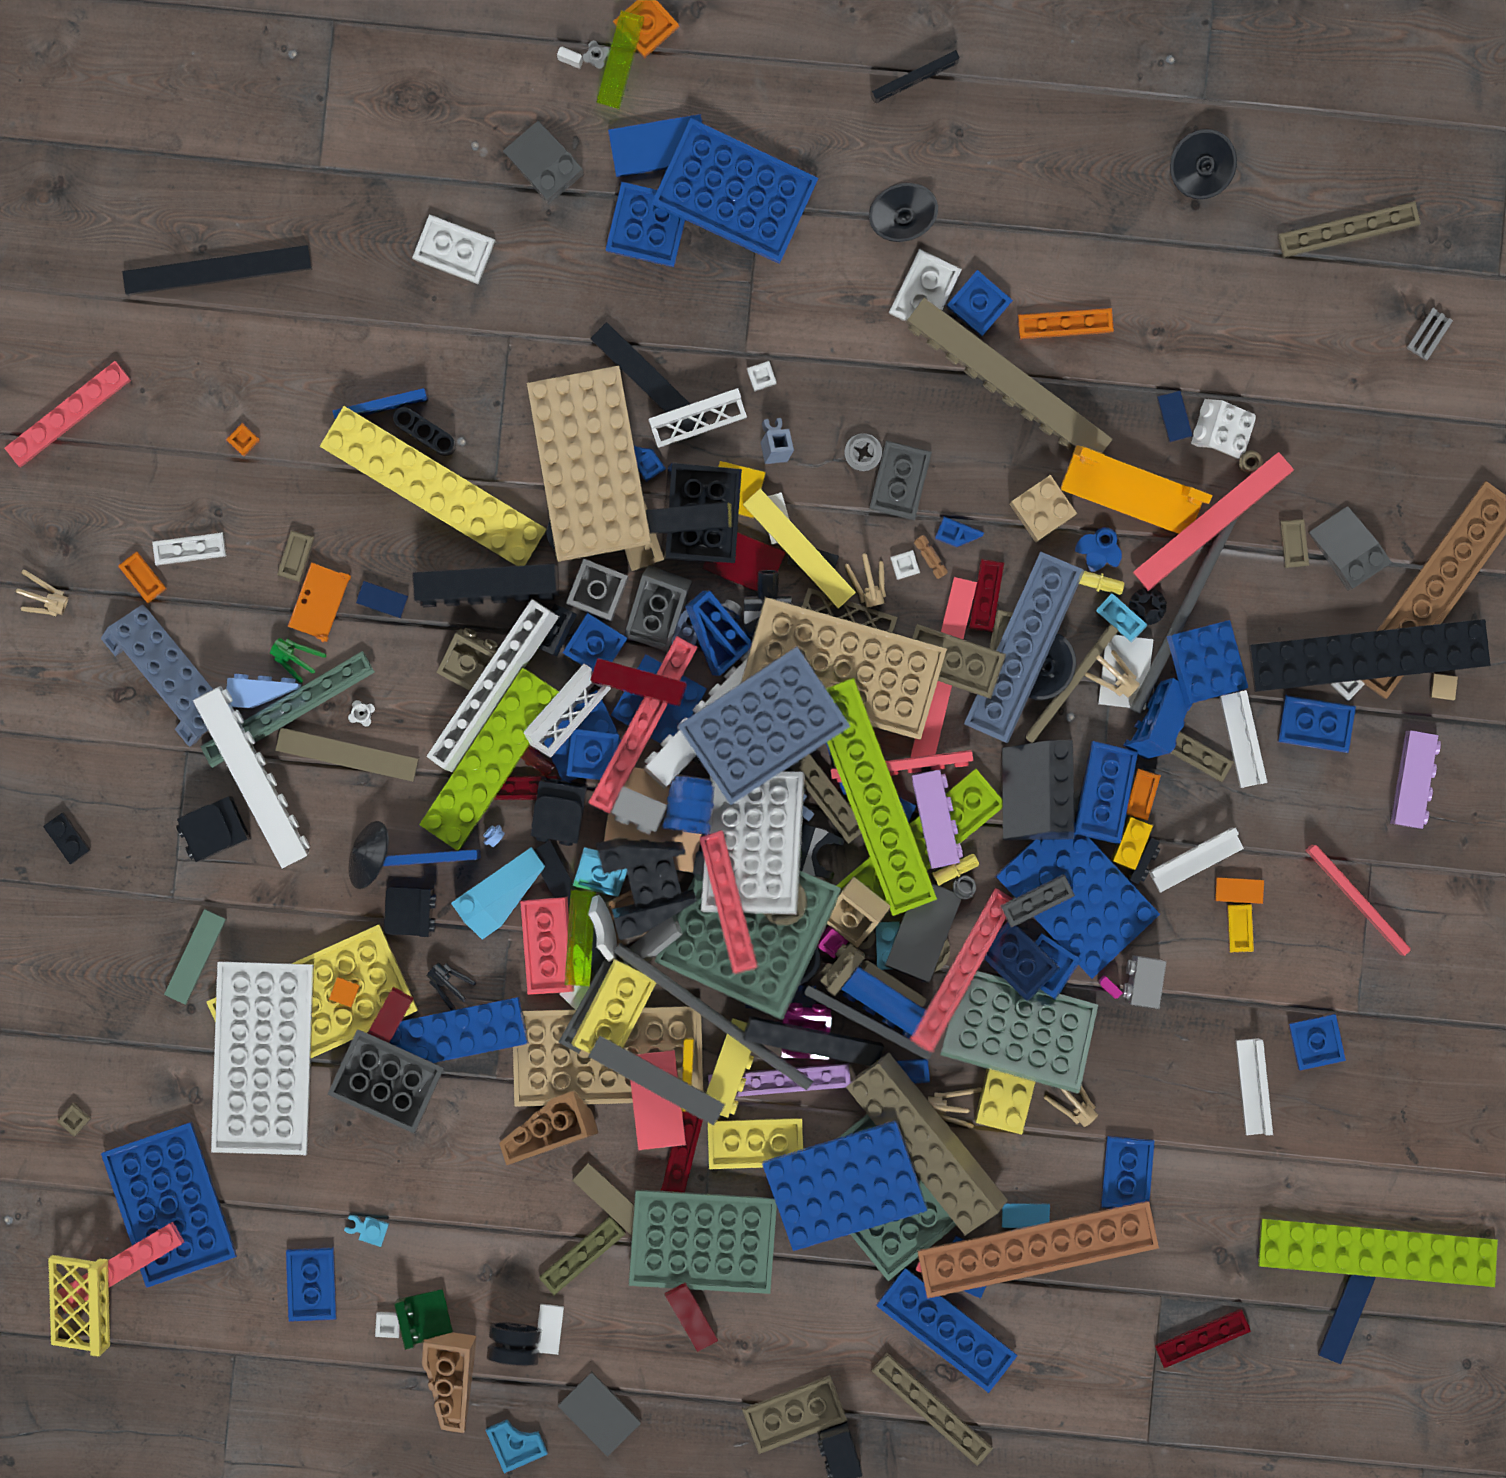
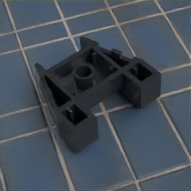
(651, 880)

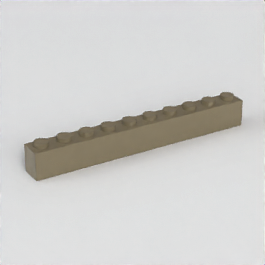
(1005, 378)

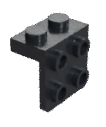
(409, 911)

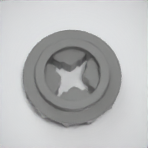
(860, 441)

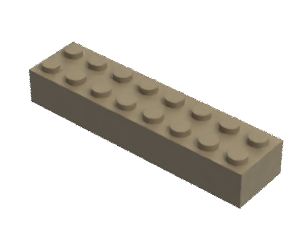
(933, 1148)

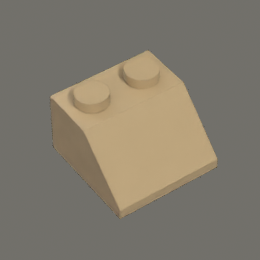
(857, 912)

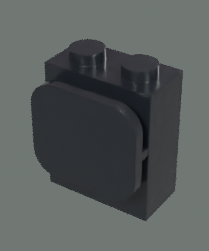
(559, 811)
(212, 829)

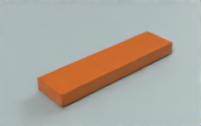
(1065, 323)

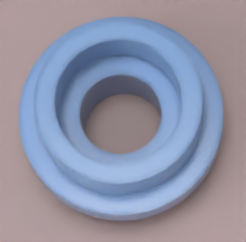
(493, 835)

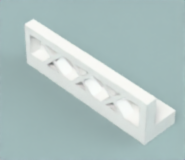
(694, 409)
(561, 709)
(1243, 739)
(1196, 859)
(1254, 1086)

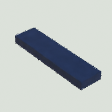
(1346, 1317)

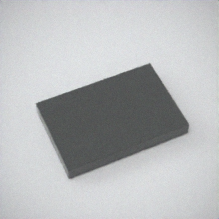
(900, 480)
(599, 1413)

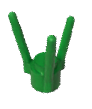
(283, 651)

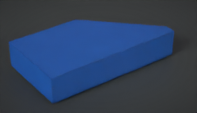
(648, 463)
(956, 533)

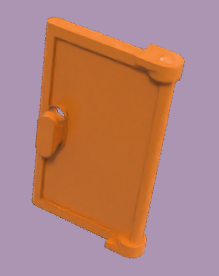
(320, 601)

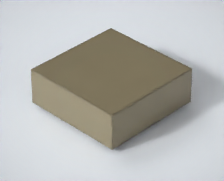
(74, 1119)

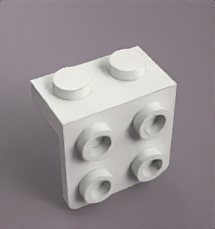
(1223, 427)

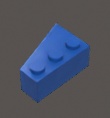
(717, 632)
(1162, 723)

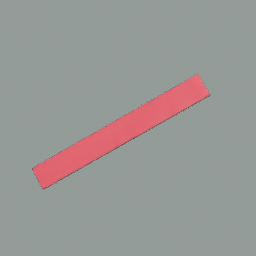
(1213, 521)
(954, 624)
(640, 730)
(961, 972)

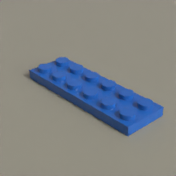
(463, 1031)
(947, 1330)

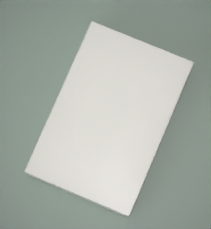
(453, 249)
(926, 279)
(1138, 660)

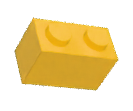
(1132, 843)

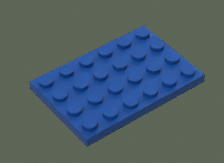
(734, 191)
(1105, 907)
(164, 1183)
(845, 1185)

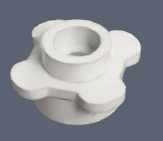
(356, 717)

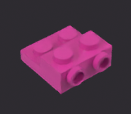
(815, 1018)

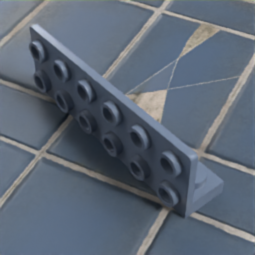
(162, 666)

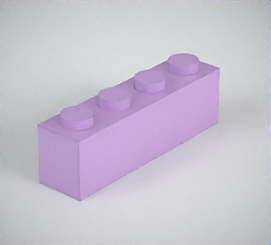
(1414, 779)
(935, 818)

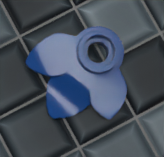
(1097, 552)

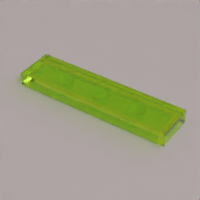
(620, 59)
(579, 939)

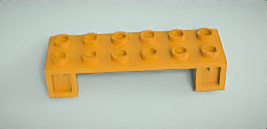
(1132, 490)

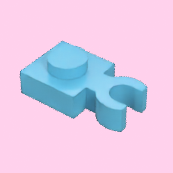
(372, 1230)

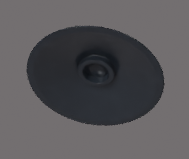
(1203, 164)
(903, 212)
(1056, 670)
(368, 854)

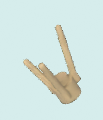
(873, 595)
(55, 603)
(1125, 683)
(941, 1105)
(1083, 1112)

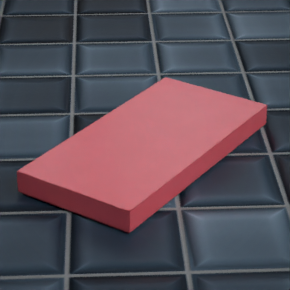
(545, 944)
(657, 1119)

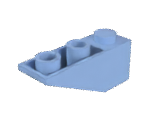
(253, 693)

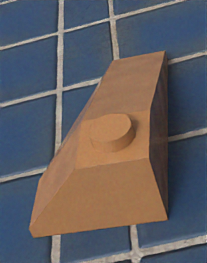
(555, 1125)
(450, 1371)

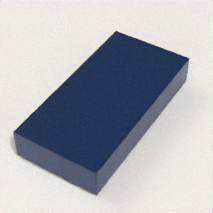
(1174, 416)
(382, 599)

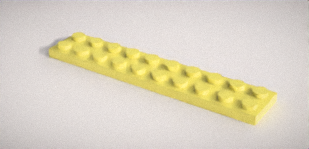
(433, 487)

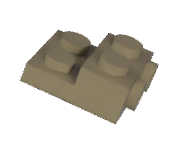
(467, 658)
(837, 973)

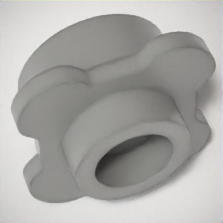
(594, 48)

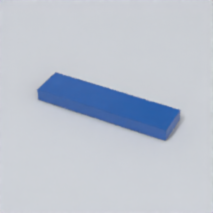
(387, 403)

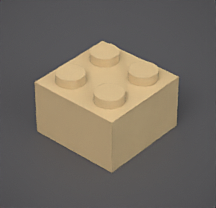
(1043, 508)

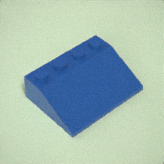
(884, 1000)

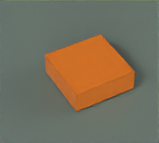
(243, 439)
(344, 992)

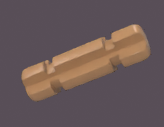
(930, 557)

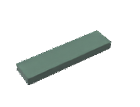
(195, 956)

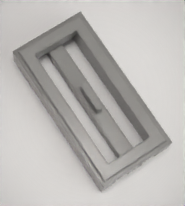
(1440, 317)

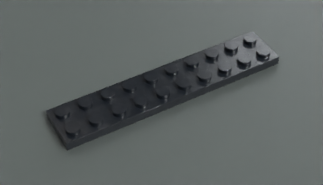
(1369, 655)

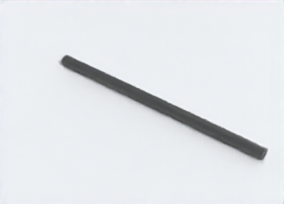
(1181, 617)
(712, 1015)

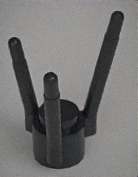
(440, 976)

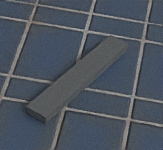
(867, 1022)
(656, 1080)

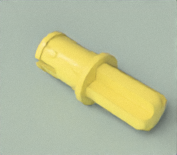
(1101, 582)
(955, 870)

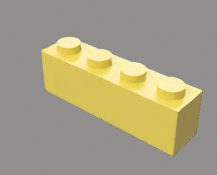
(729, 1071)

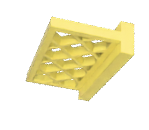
(97, 1309)

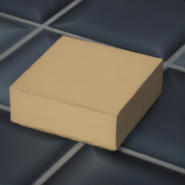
(1443, 687)

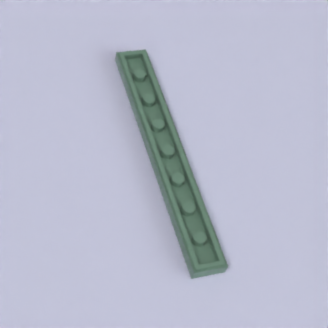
(299, 702)

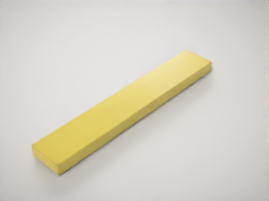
(799, 548)

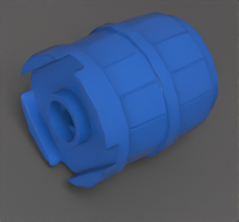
(689, 805)

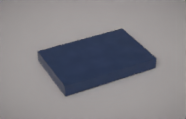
(1020, 961)

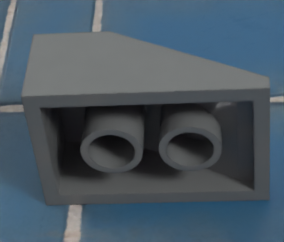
(544, 162)
(1349, 548)
(657, 608)

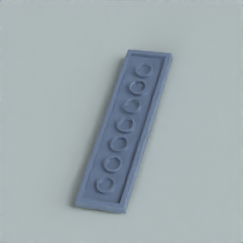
(1026, 645)

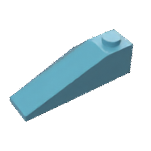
(493, 899)

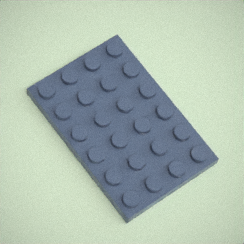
(763, 725)

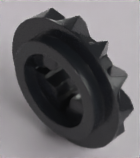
(1143, 596)

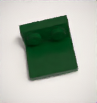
(423, 1317)

